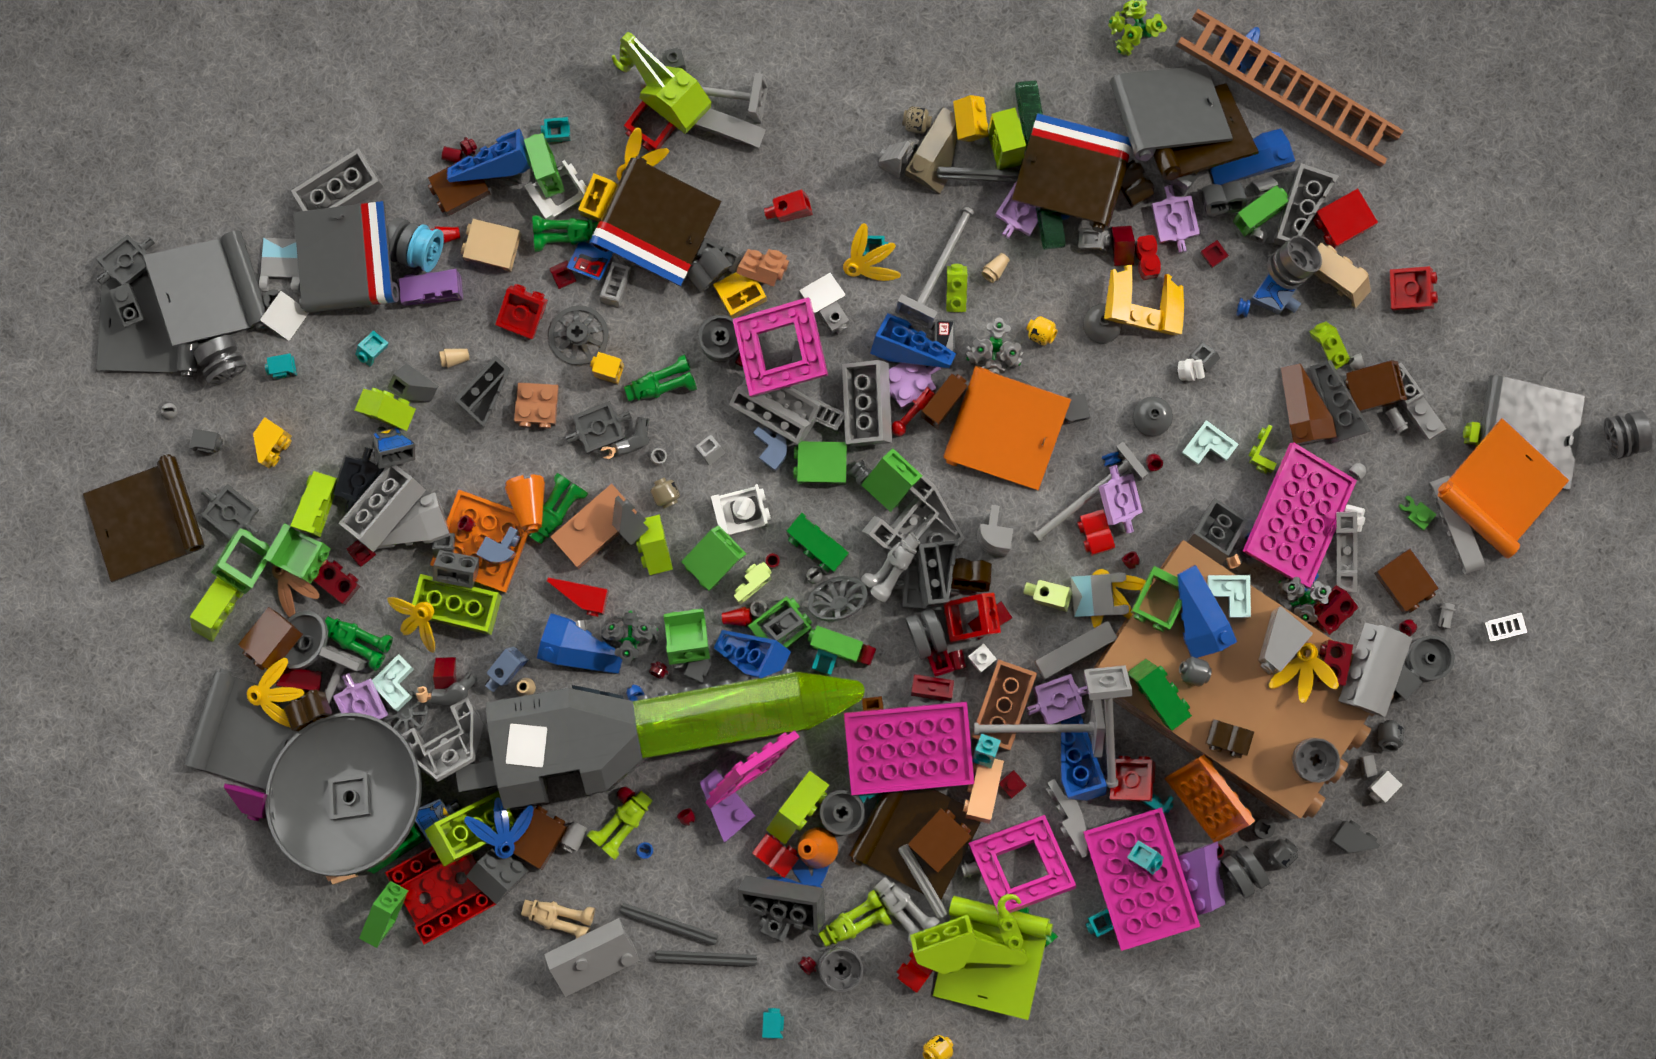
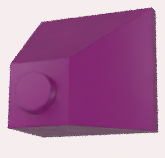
(248, 801)

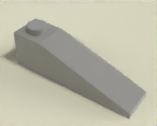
(897, 156)
(421, 523)

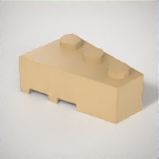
(1343, 275)

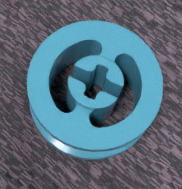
(425, 248)

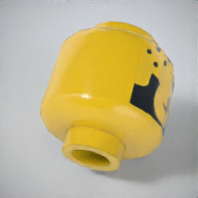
(1041, 330)
(938, 1048)

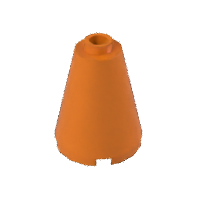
(527, 500)
(817, 847)

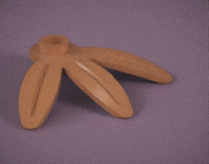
(284, 592)

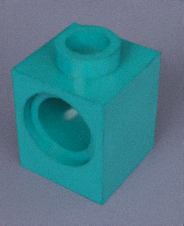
(986, 751)

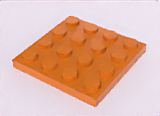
(490, 521)
(1209, 798)

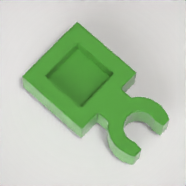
(1420, 514)

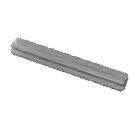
(923, 881)

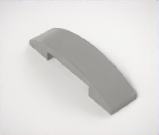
(1347, 550)

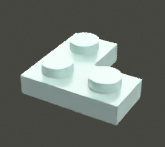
(1209, 438)
(1236, 589)
(389, 681)

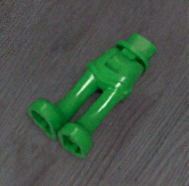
(577, 231)
(649, 385)
(552, 519)
(346, 633)

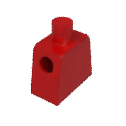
(797, 207)

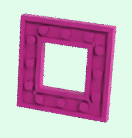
(812, 363)
(753, 768)
(1033, 831)

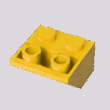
(597, 197)
(739, 294)
(270, 442)

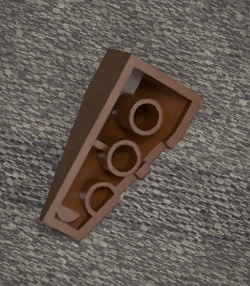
(1306, 410)

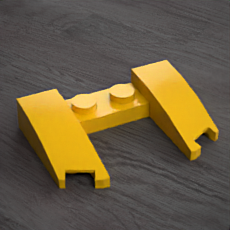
(1120, 310)

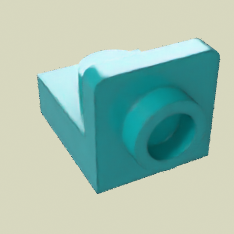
(370, 348)
(1155, 804)
(1146, 857)

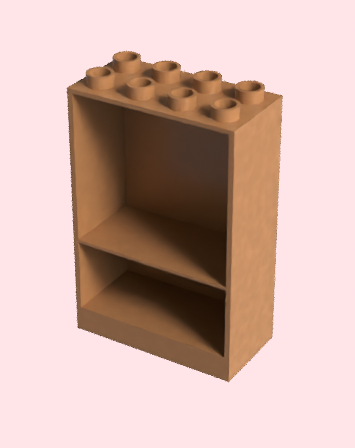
(1238, 694)

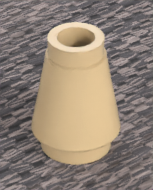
(995, 268)
(453, 357)
(530, 687)

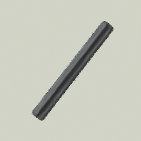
(977, 174)
(668, 924)
(706, 958)

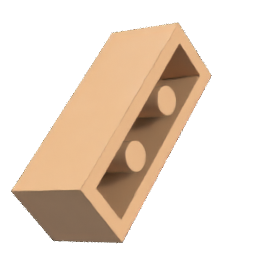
(983, 792)

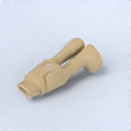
(546, 915)

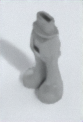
(898, 557)
(896, 900)

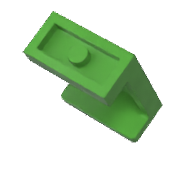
(821, 462)
(891, 480)
(297, 553)
(713, 557)
(686, 636)

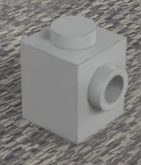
(834, 318)

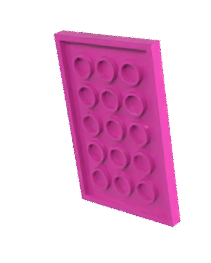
(1299, 515)
(909, 748)
(1140, 903)

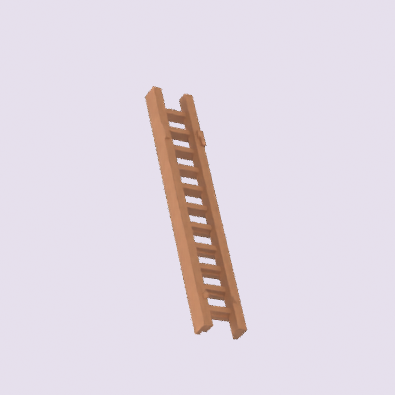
(1297, 75)

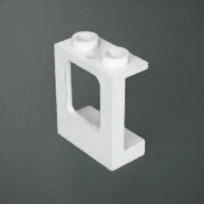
(546, 205)
(724, 514)

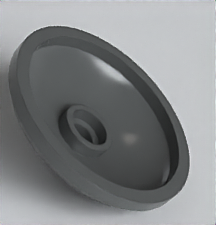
(309, 646)

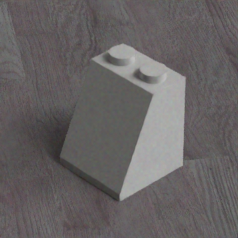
(1282, 640)

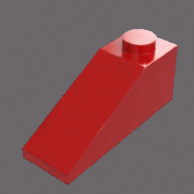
(586, 597)

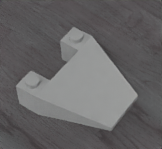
(924, 517)
(451, 749)

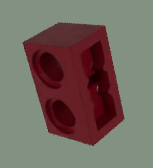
(333, 585)
(1333, 611)
(1339, 664)

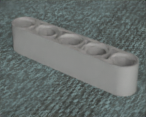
(1458, 532)

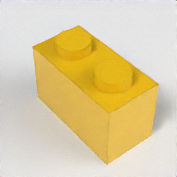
(970, 118)
(607, 367)

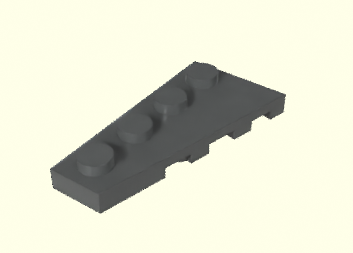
(1338, 401)

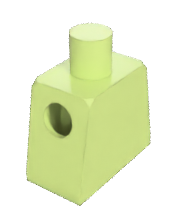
(1058, 596)

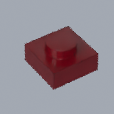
(1214, 254)
(1012, 784)

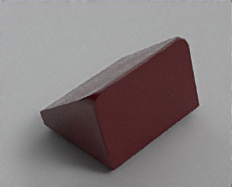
(562, 275)
(360, 553)

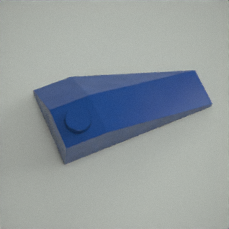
(500, 160)
(1204, 621)
(571, 646)

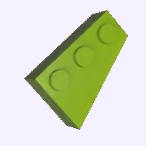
(315, 504)
(214, 609)
(797, 807)

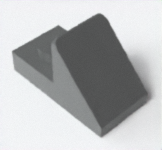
(783, 625)

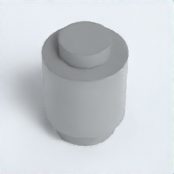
(573, 837)

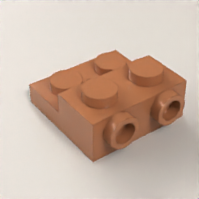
(763, 267)
(536, 405)

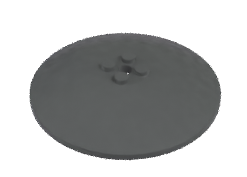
(310, 790)

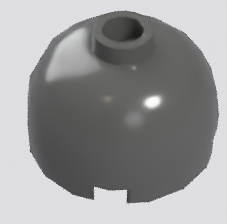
(1100, 331)
(1144, 420)

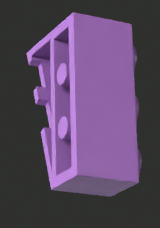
(431, 287)
(730, 813)
(1203, 878)

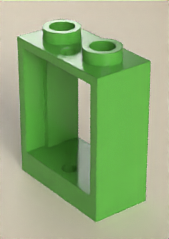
(544, 165)
(1261, 210)
(232, 575)
(1142, 616)
(754, 626)
(835, 643)
(383, 914)

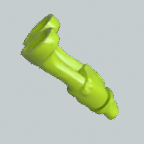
(630, 814)
(843, 926)

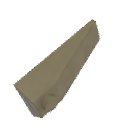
(934, 152)

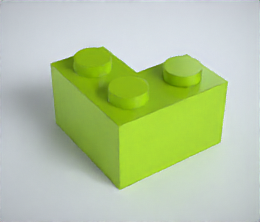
(383, 407)
(654, 547)

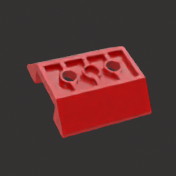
(450, 901)

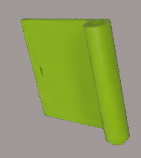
(996, 986)

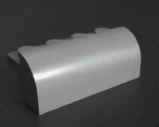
(781, 410)
(992, 538)
(1375, 669)

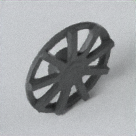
(407, 714)

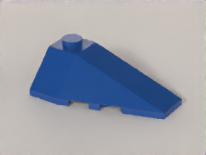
(1273, 155)
(903, 344)
(752, 654)
(1079, 769)

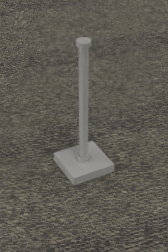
(756, 97)
(916, 310)
(1130, 462)
(342, 660)
(1108, 684)
(1095, 728)

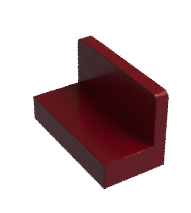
(300, 679)
(932, 688)

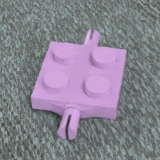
(1017, 216)
(1175, 219)
(909, 381)
(1120, 499)
(360, 698)
(1058, 699)

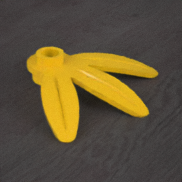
(632, 150)
(864, 263)
(1130, 583)
(419, 617)
(1306, 676)
(266, 695)

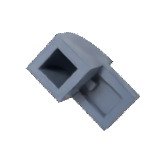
(775, 452)
(499, 553)

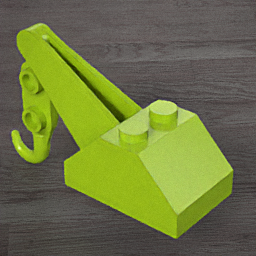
(668, 89)
(955, 943)

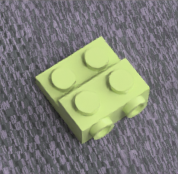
(756, 577)

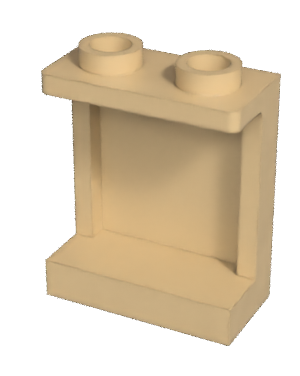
(491, 244)

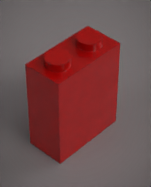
(1345, 219)

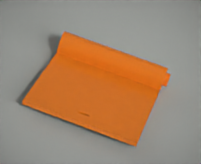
(1005, 427)
(1501, 488)

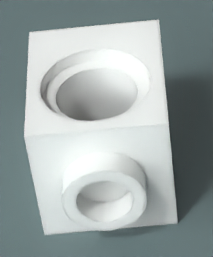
(981, 658)
(1384, 787)

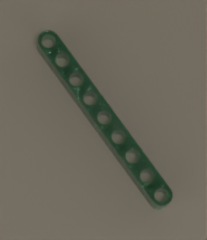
(1028, 106)

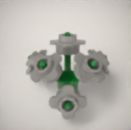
(995, 344)

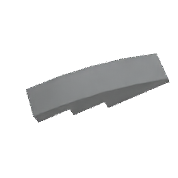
(731, 128)
(1075, 650)

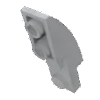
(1419, 409)
(1074, 824)

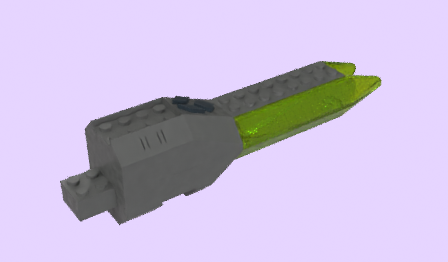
(613, 736)

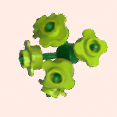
(1134, 33)

